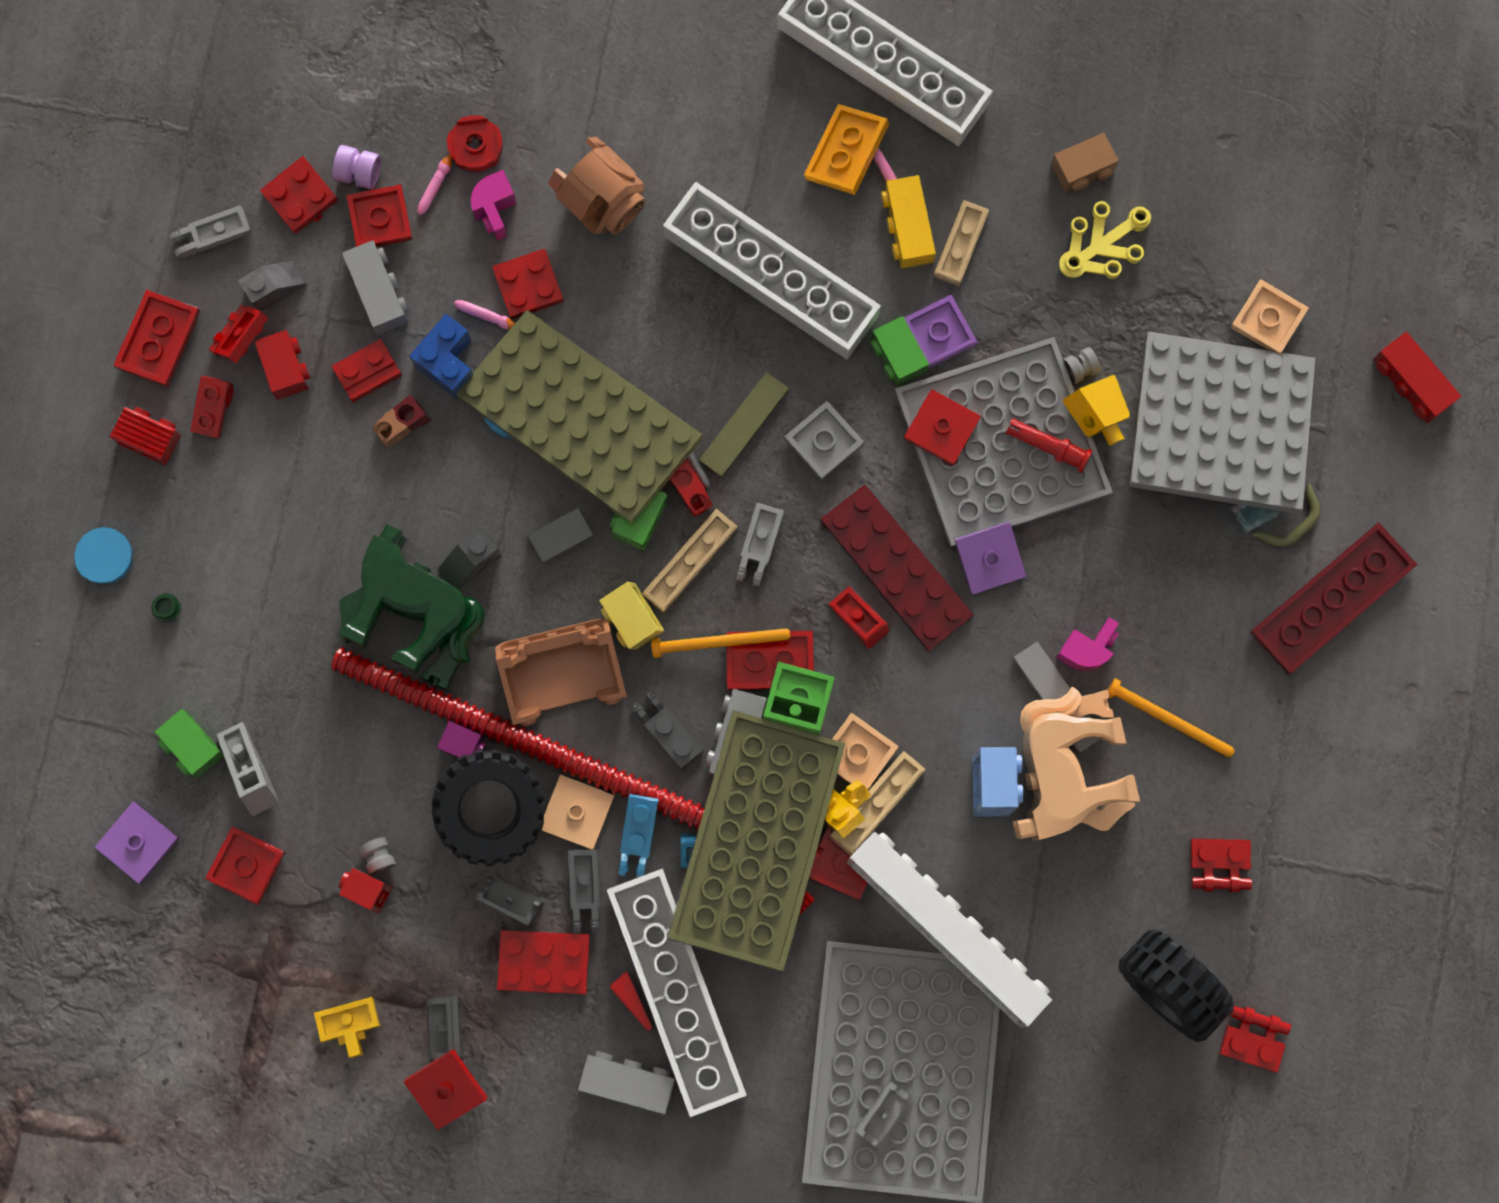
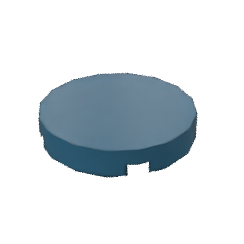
(103, 556)

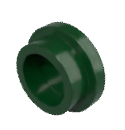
(166, 607)

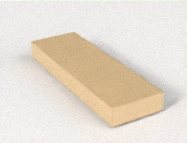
(961, 243)

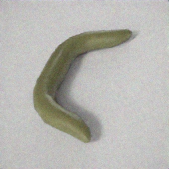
(1303, 528)

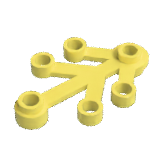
(1101, 244)

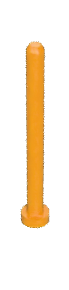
(659, 647)
(1168, 718)

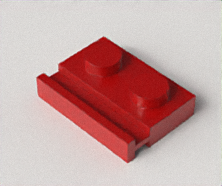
(366, 370)

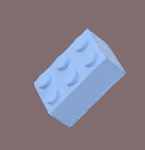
(995, 781)

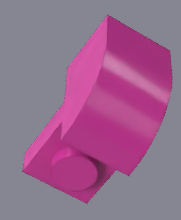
(488, 198)
(1084, 653)

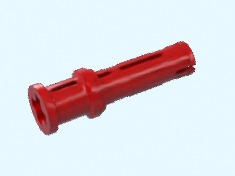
(1062, 450)

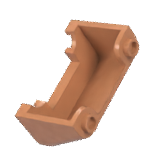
(559, 669)

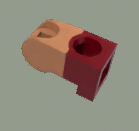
(400, 421)

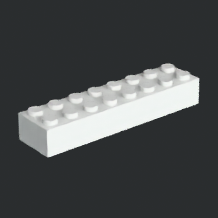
(888, 63)
(771, 270)
(949, 930)
(676, 994)

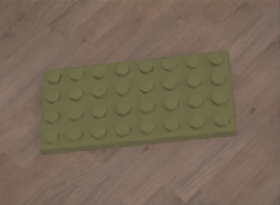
(579, 416)
(756, 841)

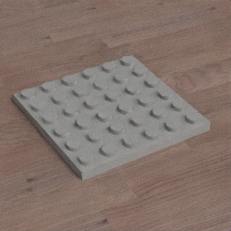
(1223, 422)
(997, 474)

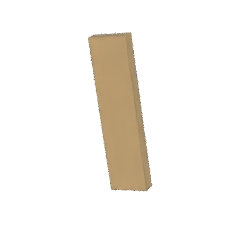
(689, 561)
(883, 798)

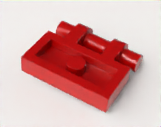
(238, 333)
(1222, 855)
(1253, 1048)

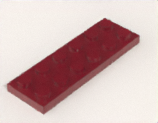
(896, 568)
(1333, 598)

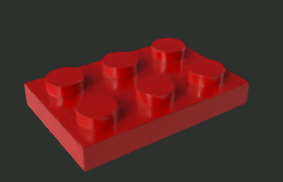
(156, 338)
(755, 664)
(543, 962)

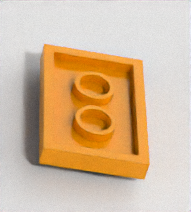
(846, 149)

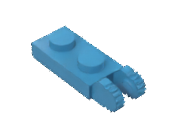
(638, 832)

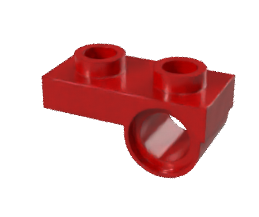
(210, 406)

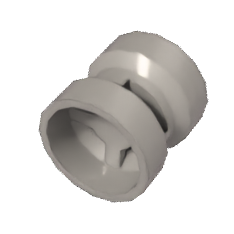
(1082, 365)
(377, 856)

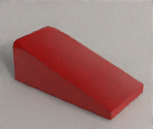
(859, 617)
(627, 994)

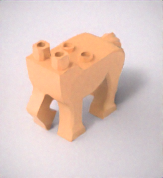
(1055, 773)

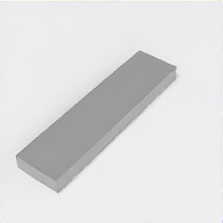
(1046, 681)

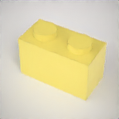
(631, 616)

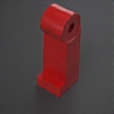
(690, 490)

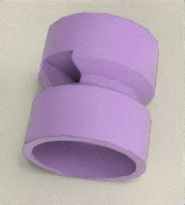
(356, 167)

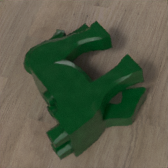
(413, 595)

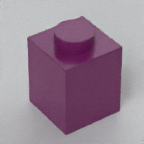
(460, 741)

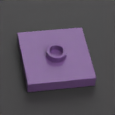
(941, 331)
(990, 558)
(137, 842)

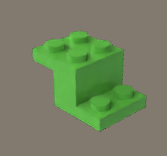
(798, 698)

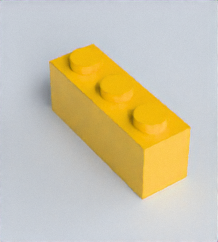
(908, 222)

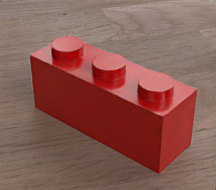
(1416, 377)

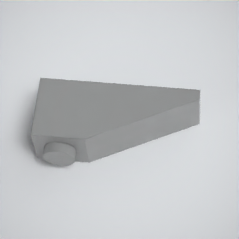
(247, 769)

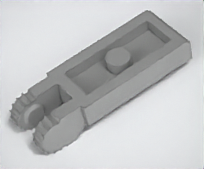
(211, 231)
(760, 540)

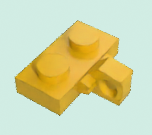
(843, 808)
(348, 1024)

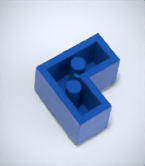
(439, 352)

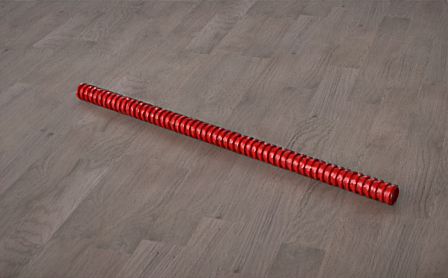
(513, 736)

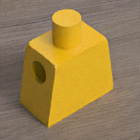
(1099, 409)

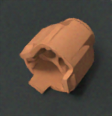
(600, 190)

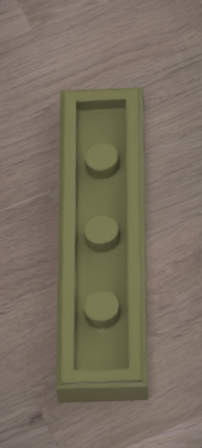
(743, 425)

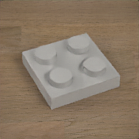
(824, 440)

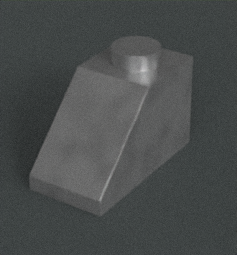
(271, 284)

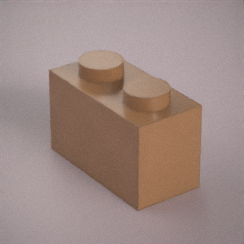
(1085, 163)

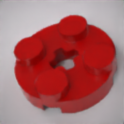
(475, 159)

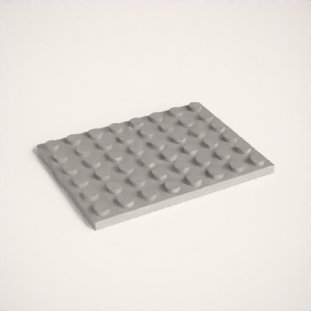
(931, 1035)

